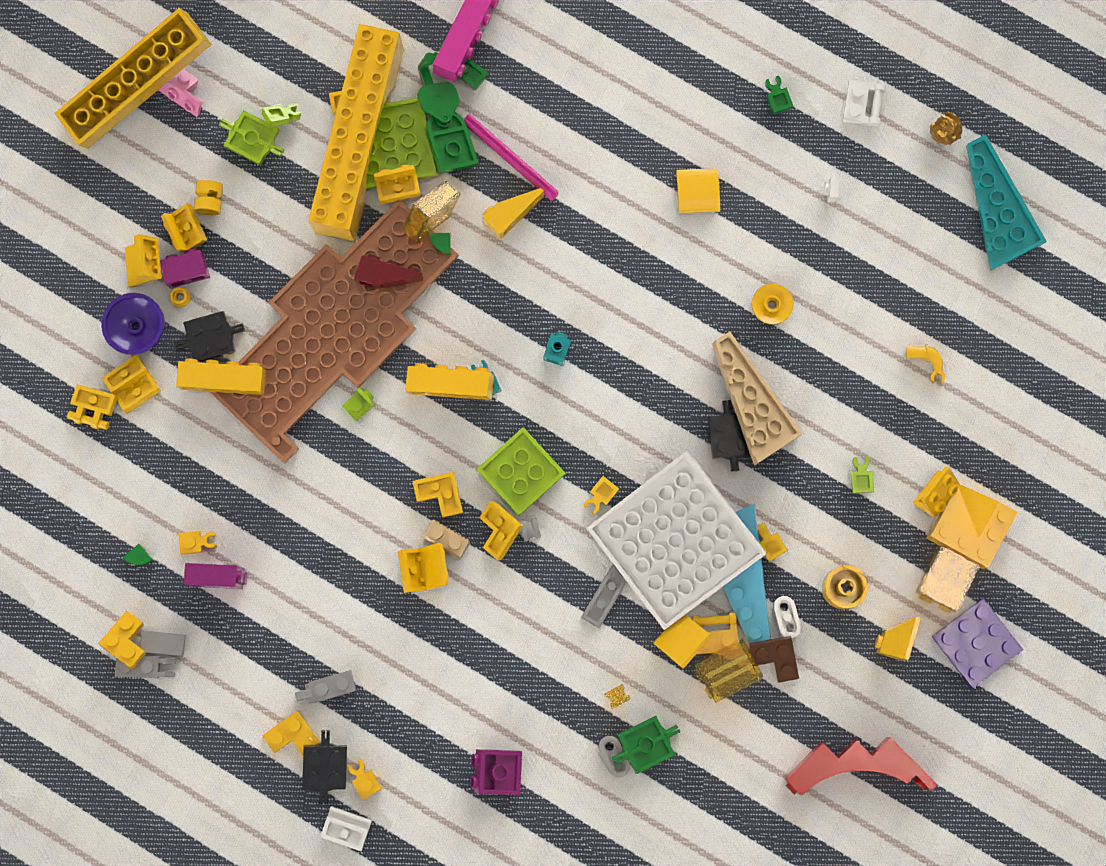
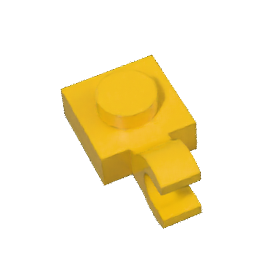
(771, 544)

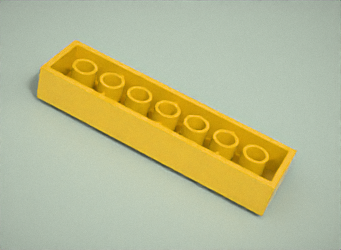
(133, 78)

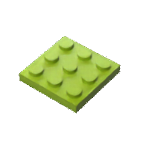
(521, 471)

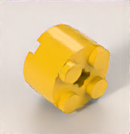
(834, 593)

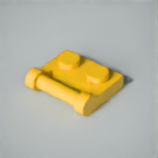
(719, 638)

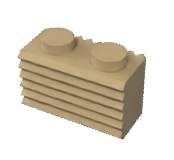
(452, 542)

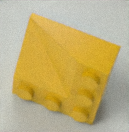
(972, 526)

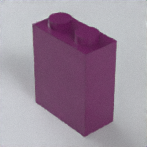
(214, 576)

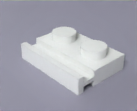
(346, 828)

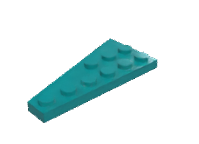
(1004, 217)

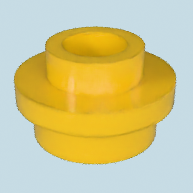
(175, 293)

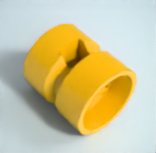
(208, 197)

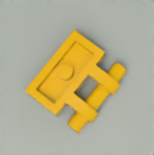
(95, 401)

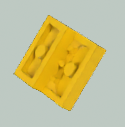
(698, 190)
(131, 384)
(682, 640)

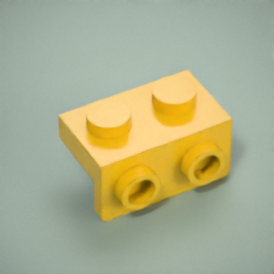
(397, 184)
(184, 228)

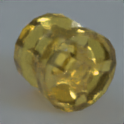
(617, 696)

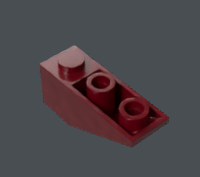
(380, 274)

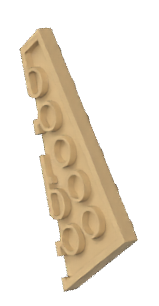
(758, 410)

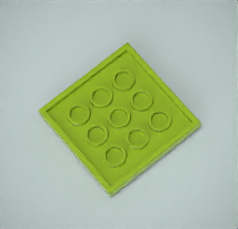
(401, 141)

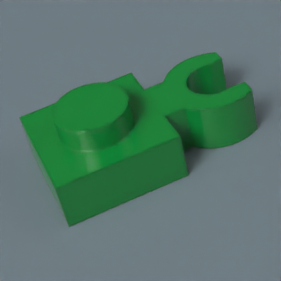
(778, 98)

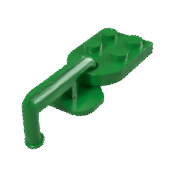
(450, 142)

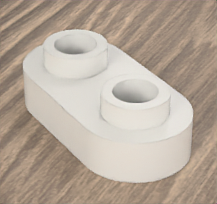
(786, 617)

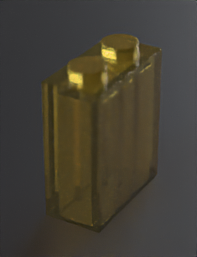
(431, 211)
(947, 579)
(728, 670)

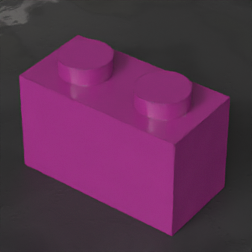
(184, 268)

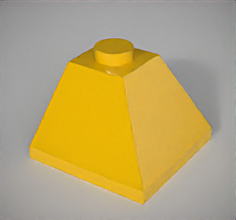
(898, 640)

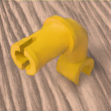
(927, 353)

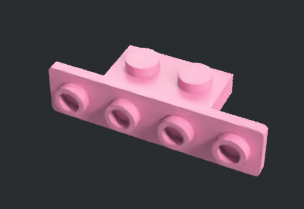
(179, 90)

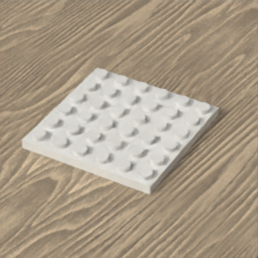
(676, 540)

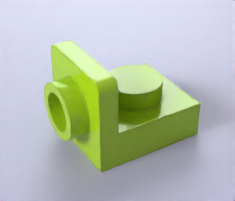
(359, 404)

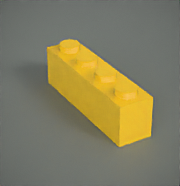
(221, 377)
(449, 382)

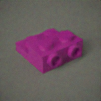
(496, 772)

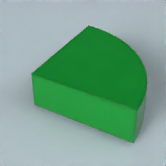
(441, 242)
(138, 556)

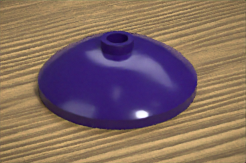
(122, 316)

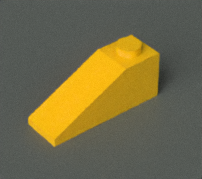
(508, 213)

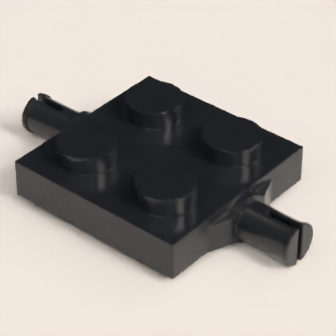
(209, 336)
(727, 437)
(324, 767)

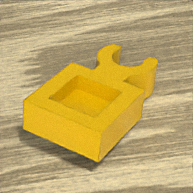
(602, 492)
(192, 542)
(366, 781)

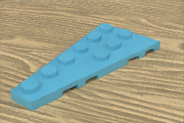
(747, 590)

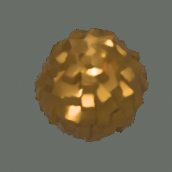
(946, 129)

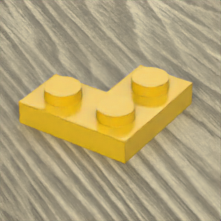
(441, 487)
(504, 529)
(119, 642)
(292, 729)

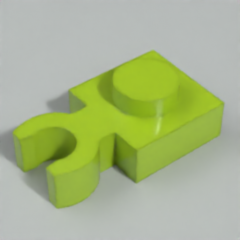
(280, 116)
(862, 480)

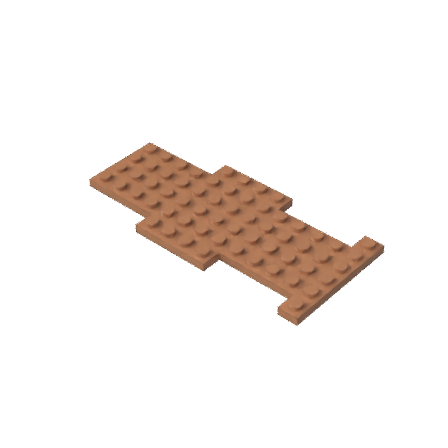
(333, 328)

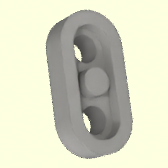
(607, 756)

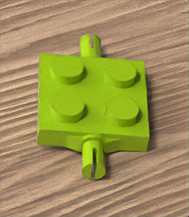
(251, 137)

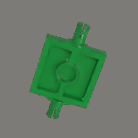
(645, 744)

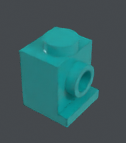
(557, 356)

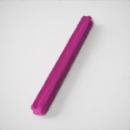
(510, 157)

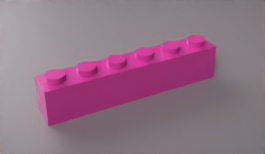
(462, 37)

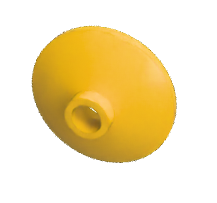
(779, 296)

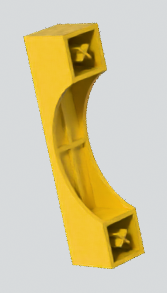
(344, 171)

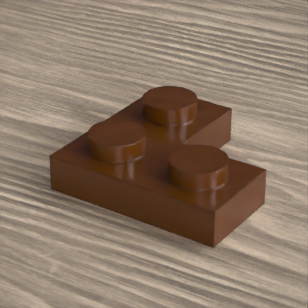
(777, 651)

